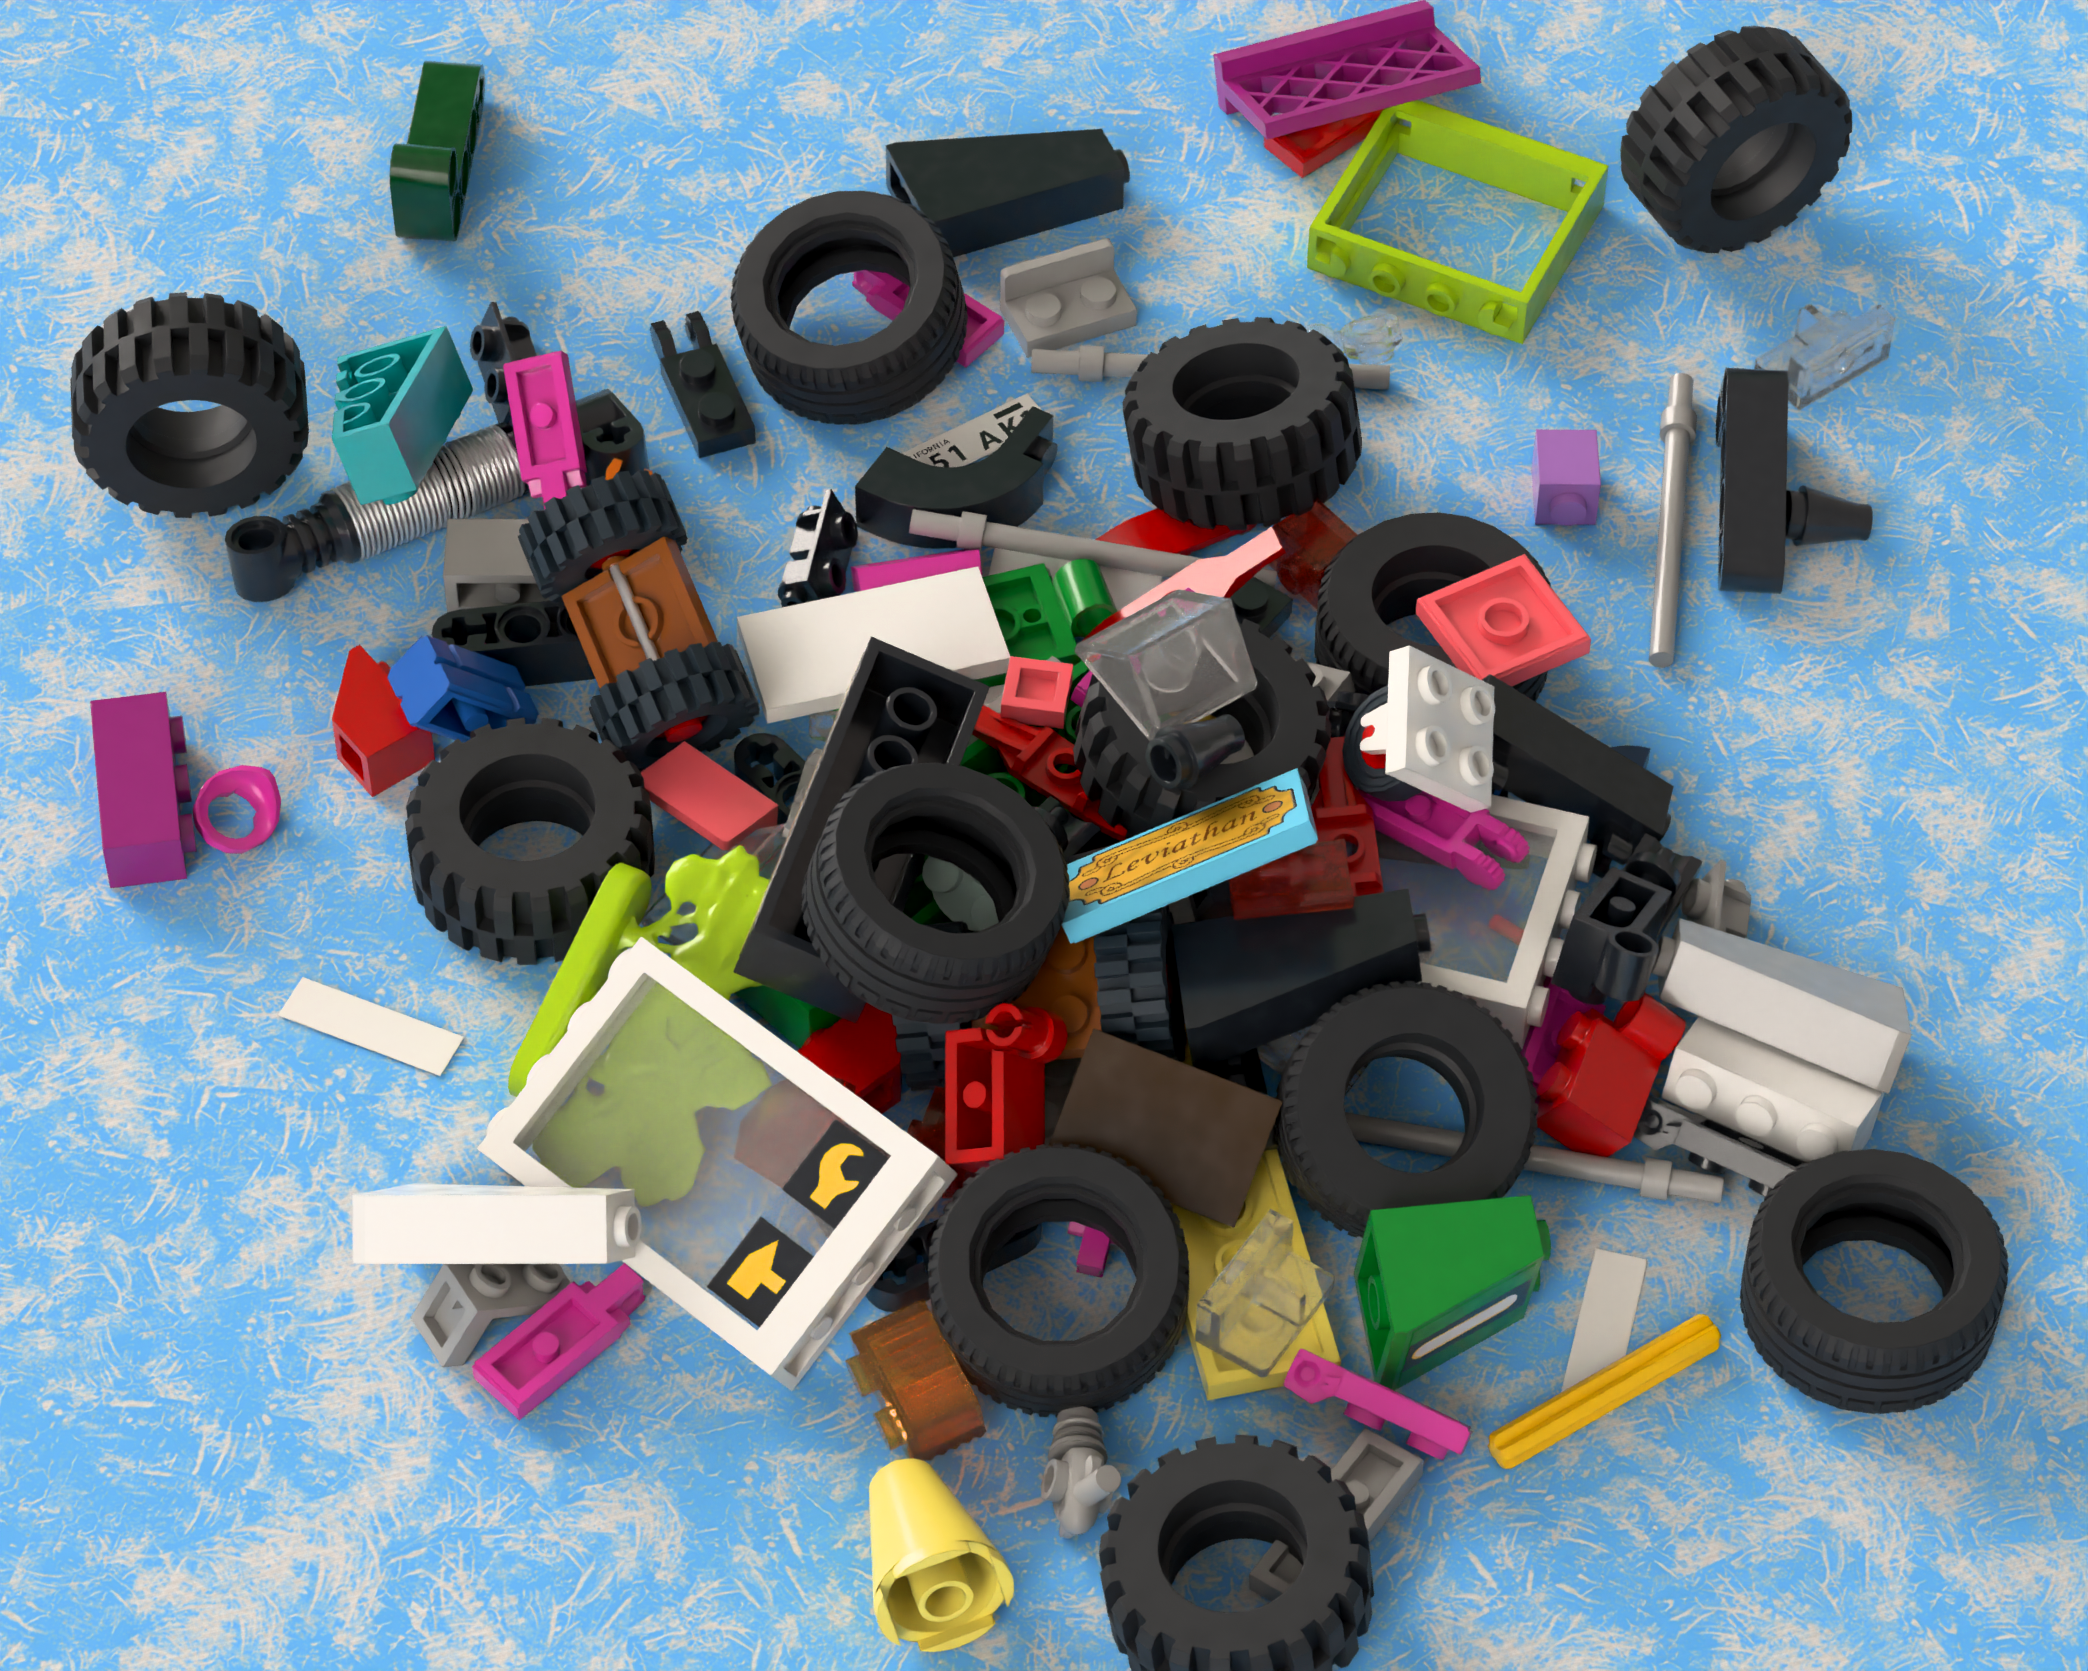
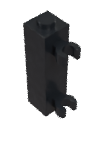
(1571, 771)

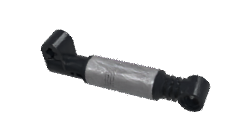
(463, 481)

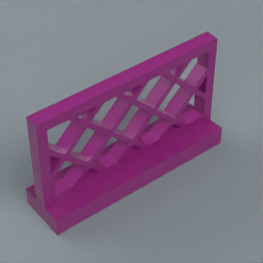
(1318, 61)

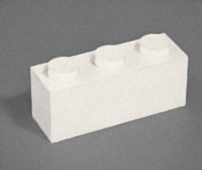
(1769, 1093)

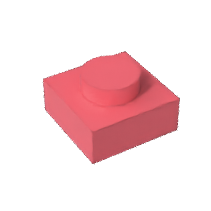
(1037, 692)

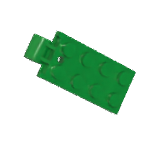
(1046, 617)

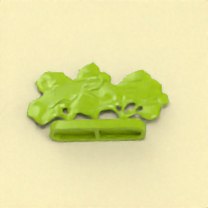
(725, 902)

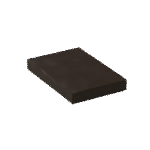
(1171, 1121)

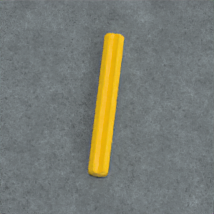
(1603, 1391)

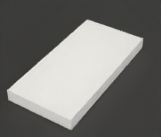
(811, 649)

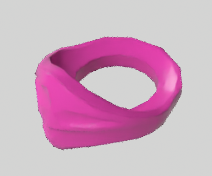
(254, 785)

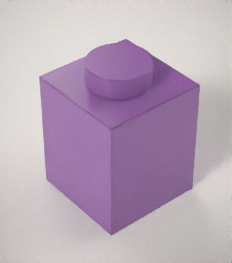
(1565, 477)

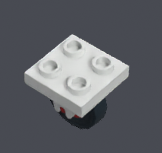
(1424, 734)

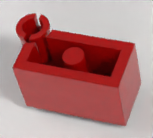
(998, 1084)

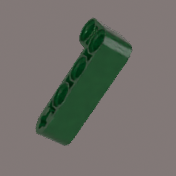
(435, 165)

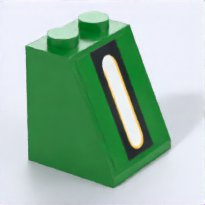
(1444, 1280)

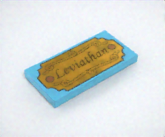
(1188, 855)

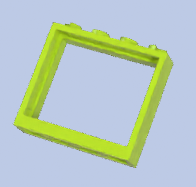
(1477, 153)

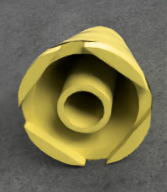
(931, 1561)

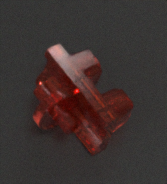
(1296, 883)

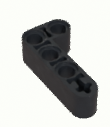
(1752, 479)
(529, 635)

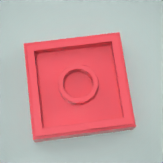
(1503, 623)

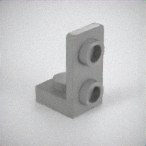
(470, 1295)

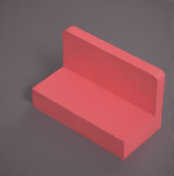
(707, 797)

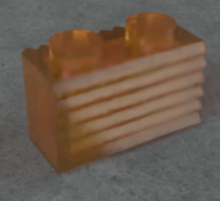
(916, 1383)

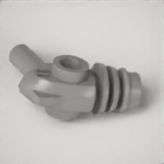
(1077, 1472)

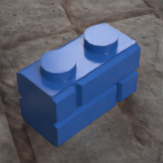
(458, 690)

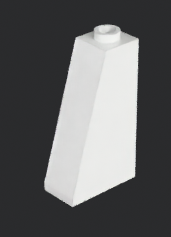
(494, 1225)

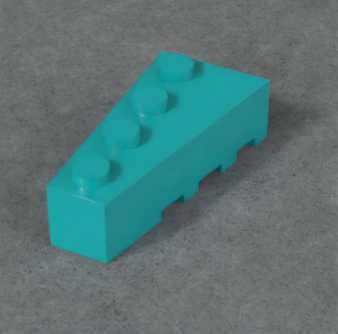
(397, 412)

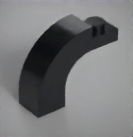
(1002, 486)

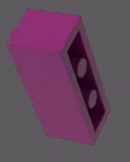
(141, 789)

